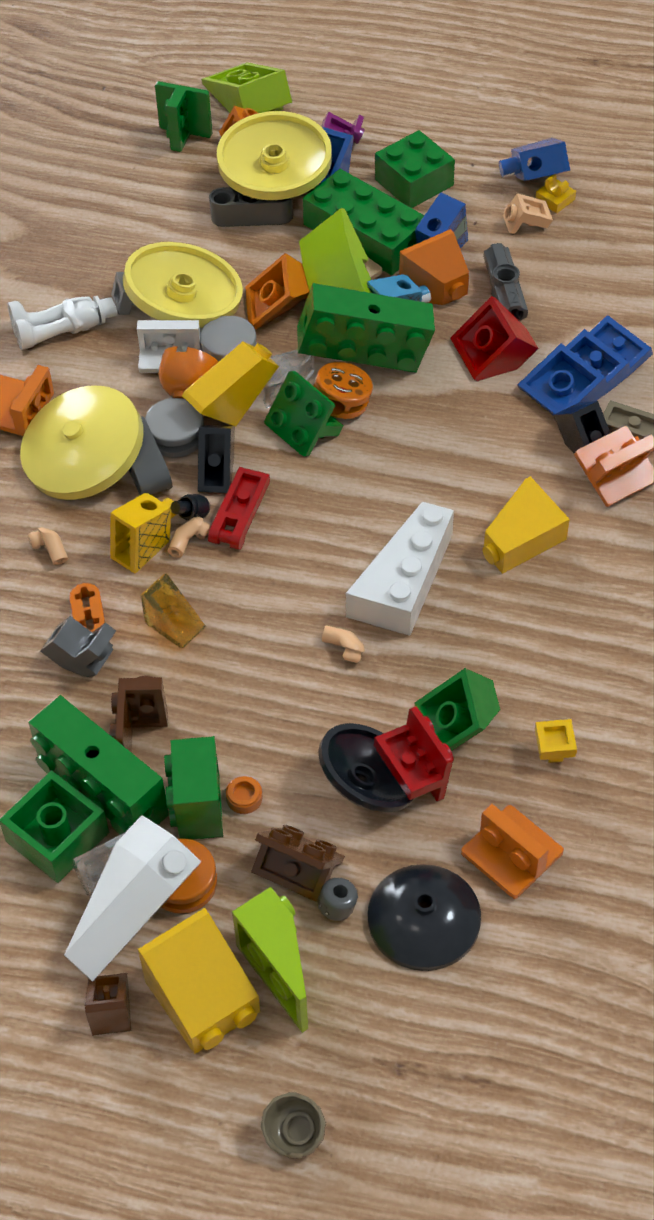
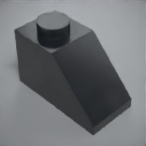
(581, 424)
(215, 458)

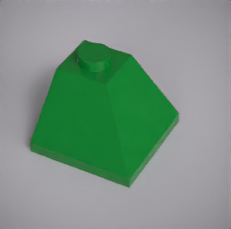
(460, 707)

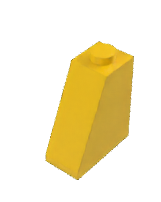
(232, 383)
(524, 528)

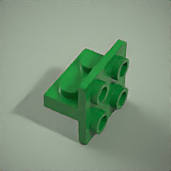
(183, 113)
(301, 414)

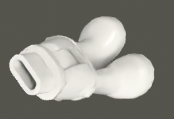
(70, 316)

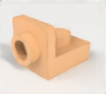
(526, 210)

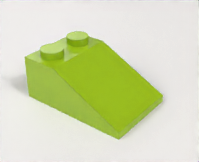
(250, 87)
(269, 943)

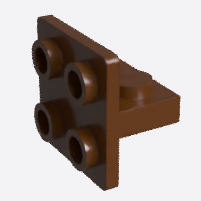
(295, 861)

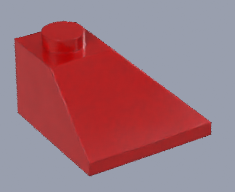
(493, 341)

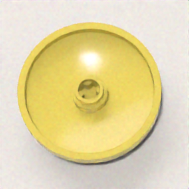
(274, 155)
(181, 283)
(81, 442)

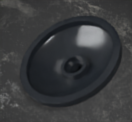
(358, 770)
(424, 936)

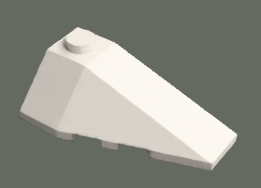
(135, 883)

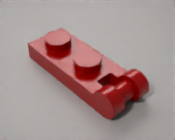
(239, 507)

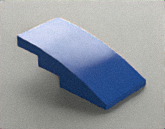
(586, 367)

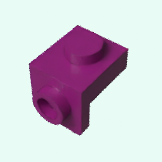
(336, 123)

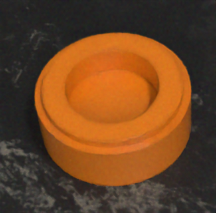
(244, 795)

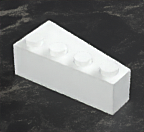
(401, 575)

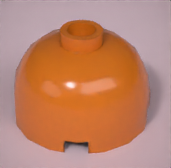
(182, 369)

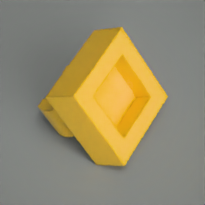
(556, 194)
(555, 740)

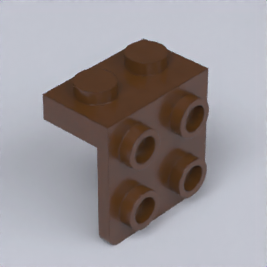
(137, 705)

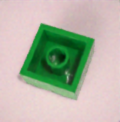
(414, 169)
(194, 788)
(54, 825)

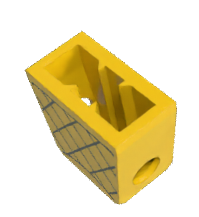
(139, 530)

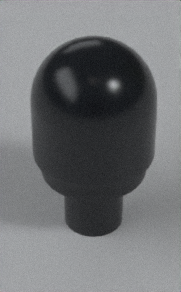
(191, 506)

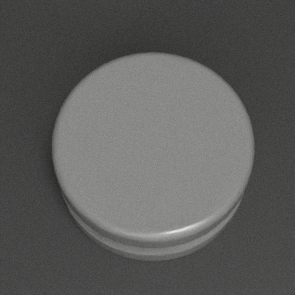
(225, 334)
(175, 426)

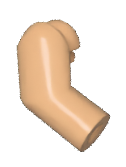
(184, 533)
(51, 542)
(346, 639)

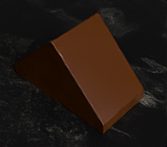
(108, 1004)

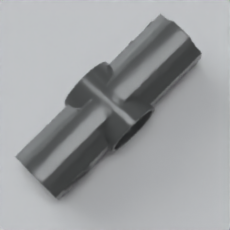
(505, 280)

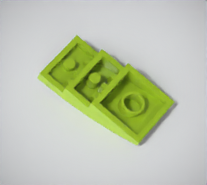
(335, 255)

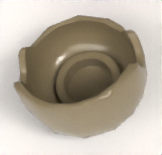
(293, 1125)

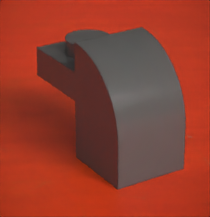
(78, 648)

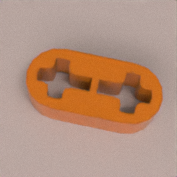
(93, 612)

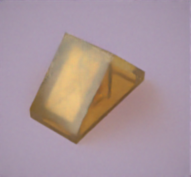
(170, 612)

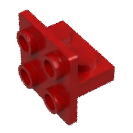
(416, 756)

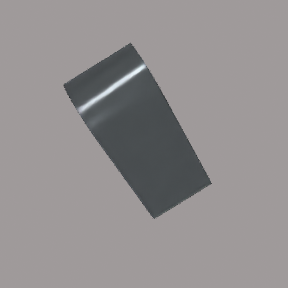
(233, 209)
(149, 469)

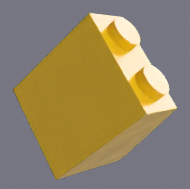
(199, 981)

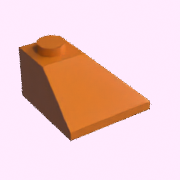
(437, 266)
(275, 290)

